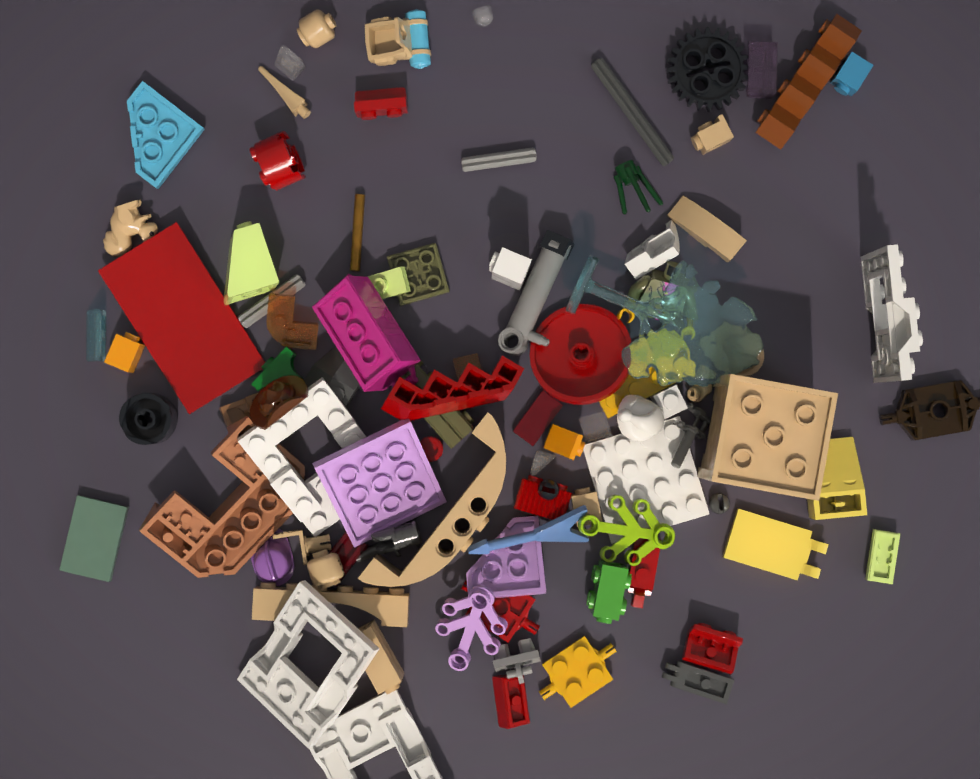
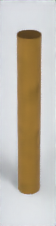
(357, 232)

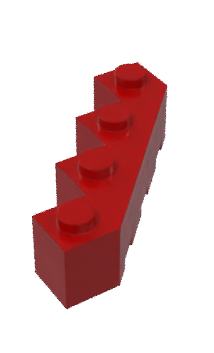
(445, 395)

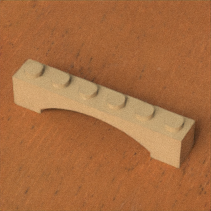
(389, 606)

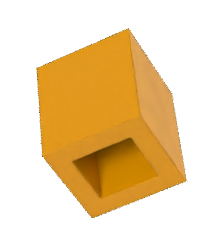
(125, 352)

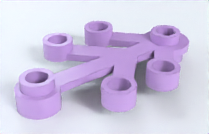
(472, 623)

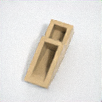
(706, 228)

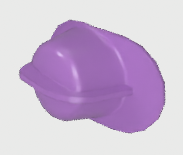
(274, 561)

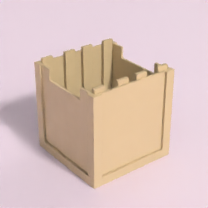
(769, 436)

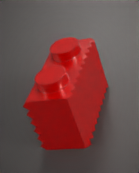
(531, 502)

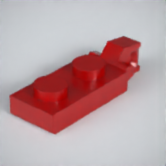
(643, 574)

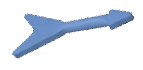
(554, 531)

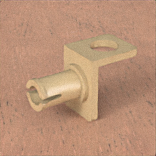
(308, 545)

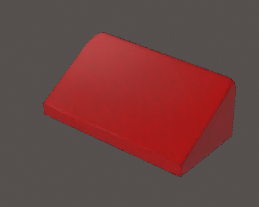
(510, 702)

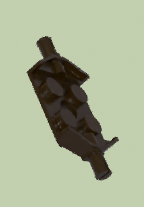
(916, 414)

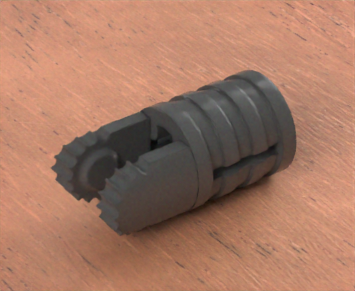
(401, 537)

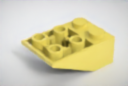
(842, 484)

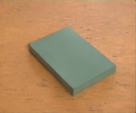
(94, 538)

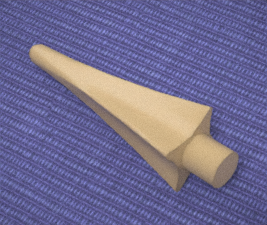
(294, 101)

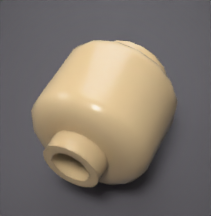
(316, 28)
(325, 569)

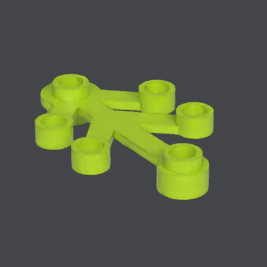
(630, 531)

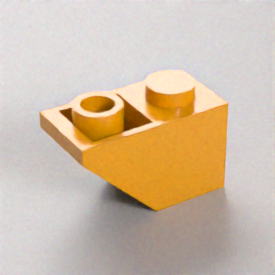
(564, 442)

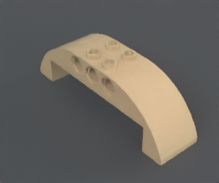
(431, 556)

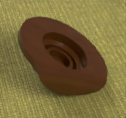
(277, 400)

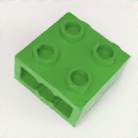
(607, 597)

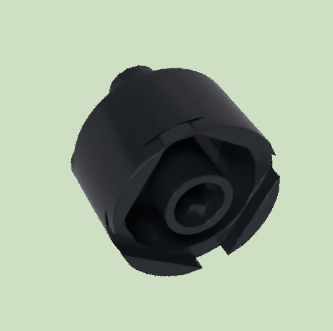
(138, 429)

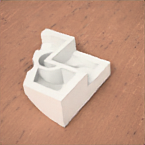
(653, 251)

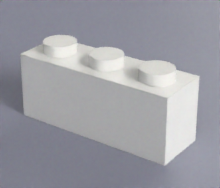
(509, 268)

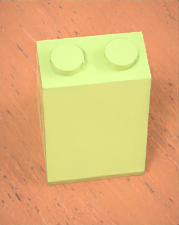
(249, 265)

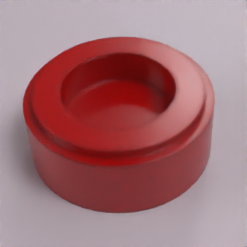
(432, 447)

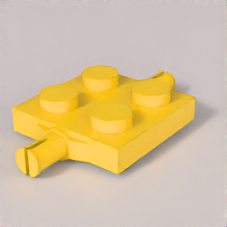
(577, 671)

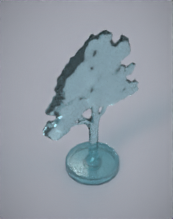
(696, 335)

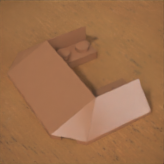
(235, 528)

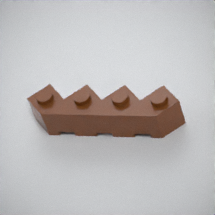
(808, 81)

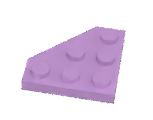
(512, 569)

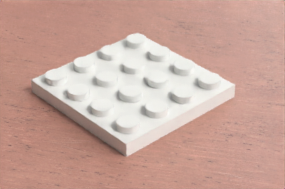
(646, 473)

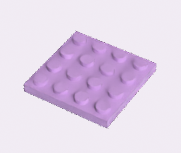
(380, 481)

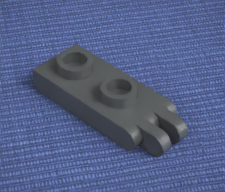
(699, 681)

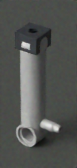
(534, 295)

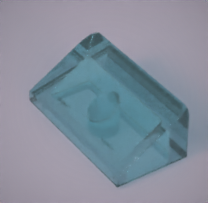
(96, 335)

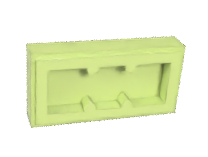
(391, 282)
(882, 556)

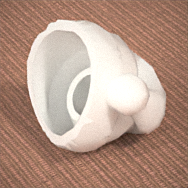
(639, 418)

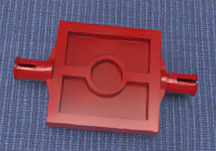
(514, 611)

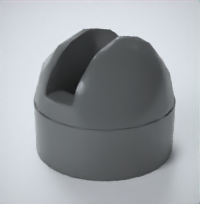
(714, 504)

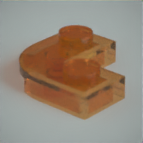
(283, 328)

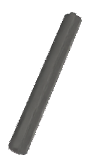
(632, 111)

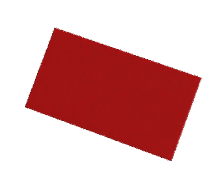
(182, 317)

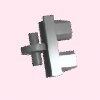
(527, 656)

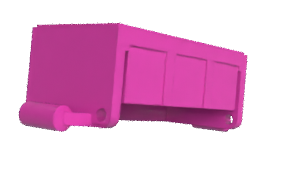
(366, 334)

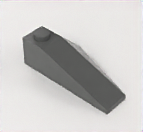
(336, 374)

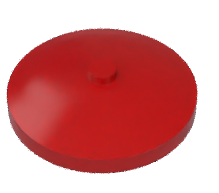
(582, 355)

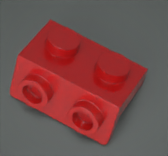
(380, 102)
(712, 647)

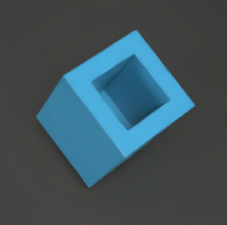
(851, 74)

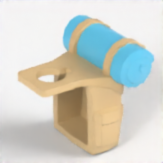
(399, 40)

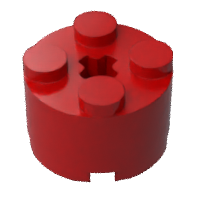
(278, 161)

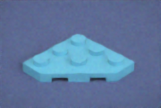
(158, 134)

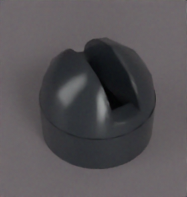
(549, 484)

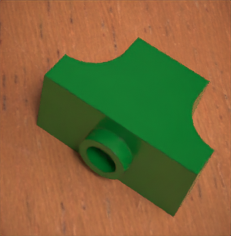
(275, 368)

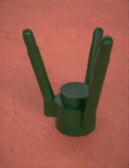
(629, 175)

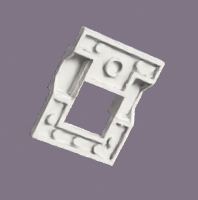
(893, 322)
(304, 498)
(285, 688)
(369, 732)

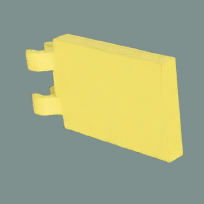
(772, 545)

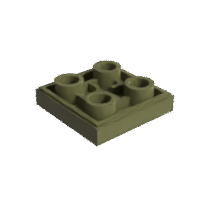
(423, 273)

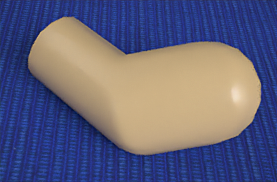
(698, 393)

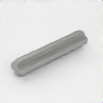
(498, 159)
(260, 308)

